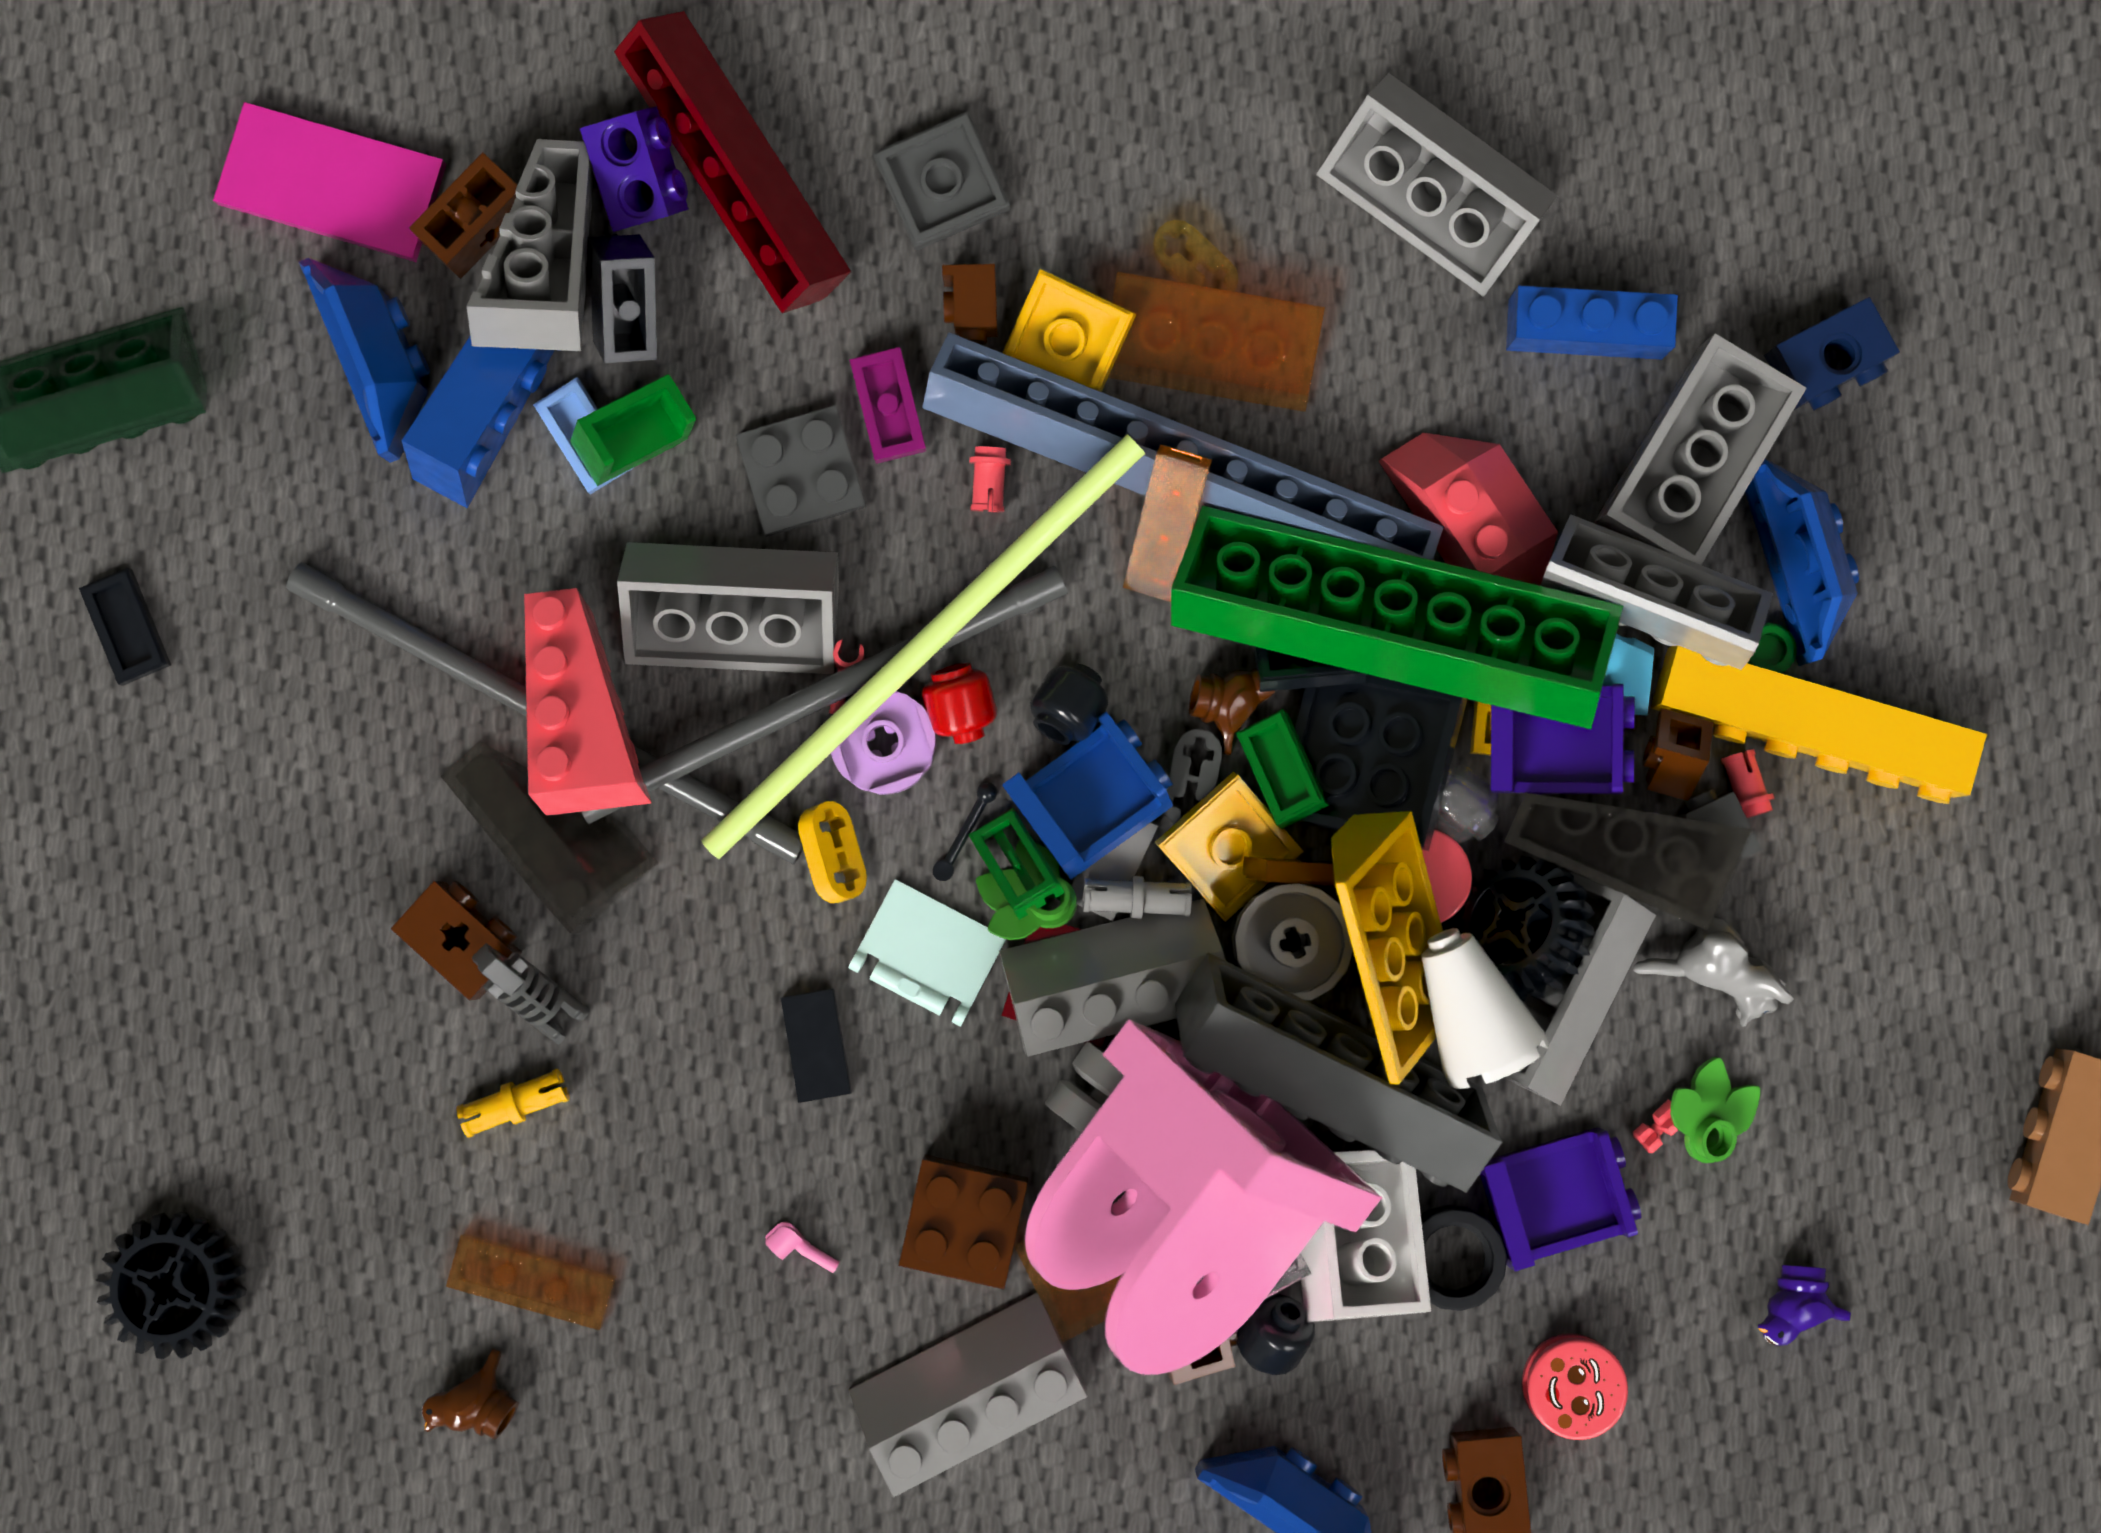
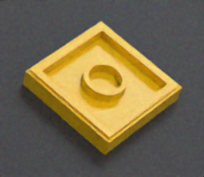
(1069, 331)
(1216, 836)

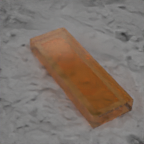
(1166, 521)
(531, 1281)

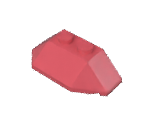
(1481, 502)

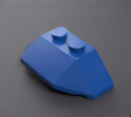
(372, 351)
(1803, 556)
(1285, 1491)

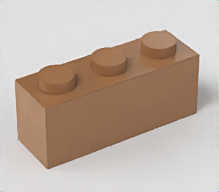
(2064, 1140)

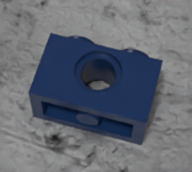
(1854, 333)

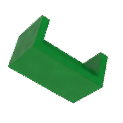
(632, 429)

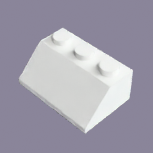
(1382, 1263)

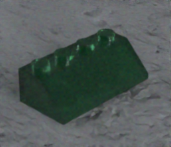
(99, 390)

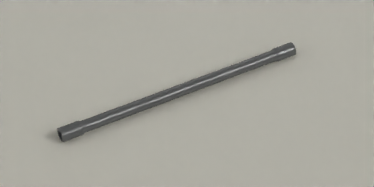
(334, 597)

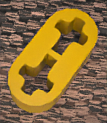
(832, 852)

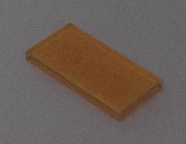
(1217, 342)

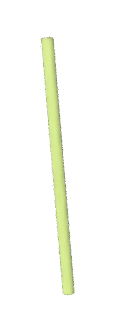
(923, 646)

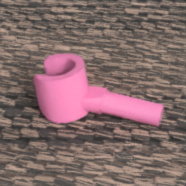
(786, 1238)

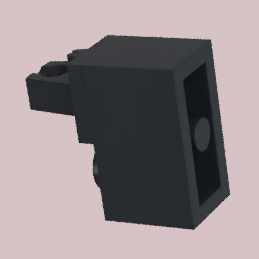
(622, 298)

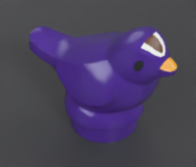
(1799, 1305)

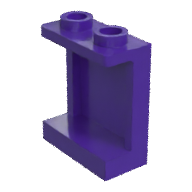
(1560, 757)
(1559, 1196)

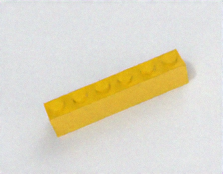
(1822, 723)

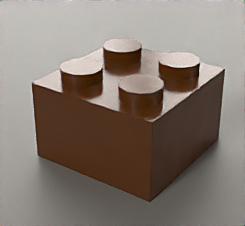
(963, 1221)

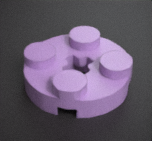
(909, 756)

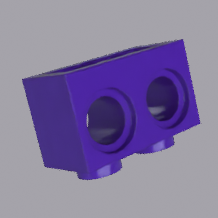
(623, 173)

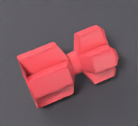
(1648, 1135)

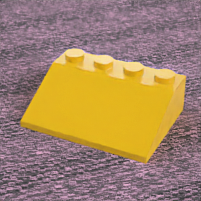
(1389, 921)

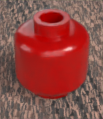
(959, 702)

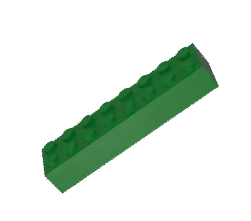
(1395, 616)

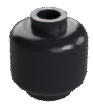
(1069, 703)
(1276, 1335)

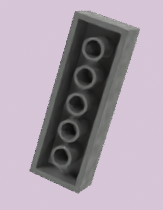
(1332, 1074)

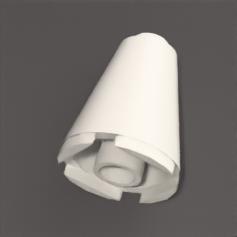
(1476, 1013)

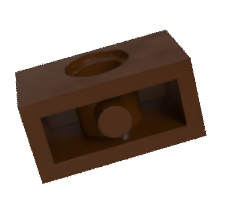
(1480, 1455)

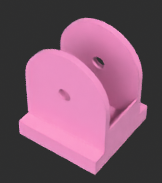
(1210, 1191)

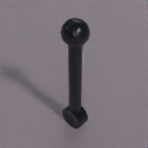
(944, 869)

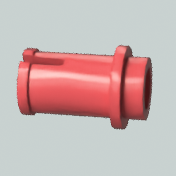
(989, 477)
(1748, 783)

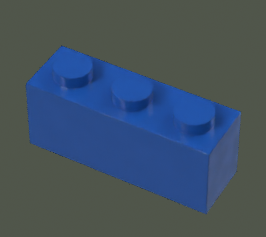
(1591, 322)

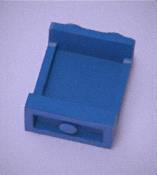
(1092, 796)

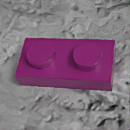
(887, 405)

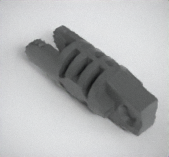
(527, 991)

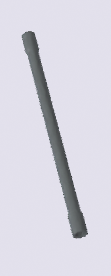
(1019, 599)

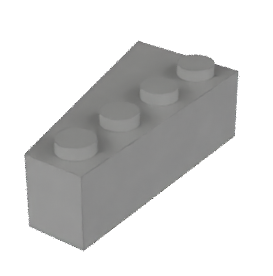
(539, 266)

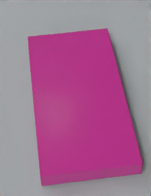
(328, 181)

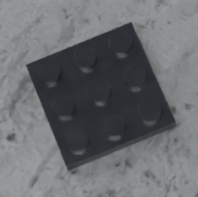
(1379, 749)

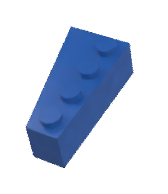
(471, 417)

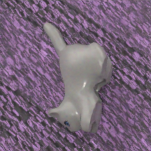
(1722, 963)

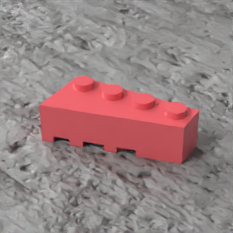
(574, 717)

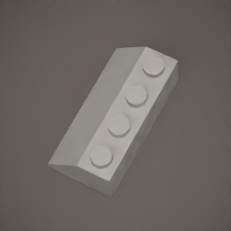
(1436, 184)
(1701, 451)
(1661, 592)
(729, 607)
(1104, 975)
(1577, 1011)
(966, 1394)

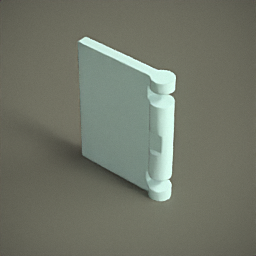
(928, 951)

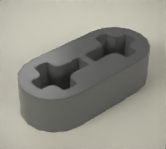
(1180, 769)

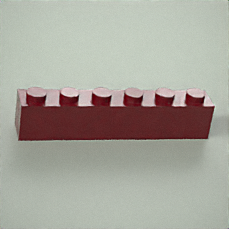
(732, 161)

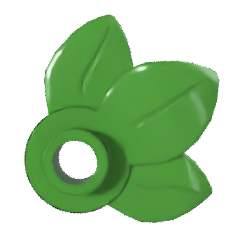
(1004, 921)
(1713, 1112)

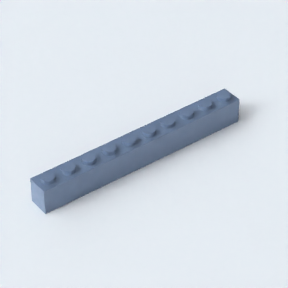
(1084, 424)

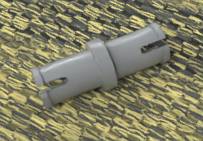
(1137, 897)

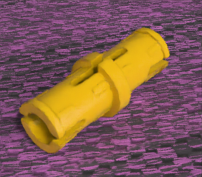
(512, 1103)

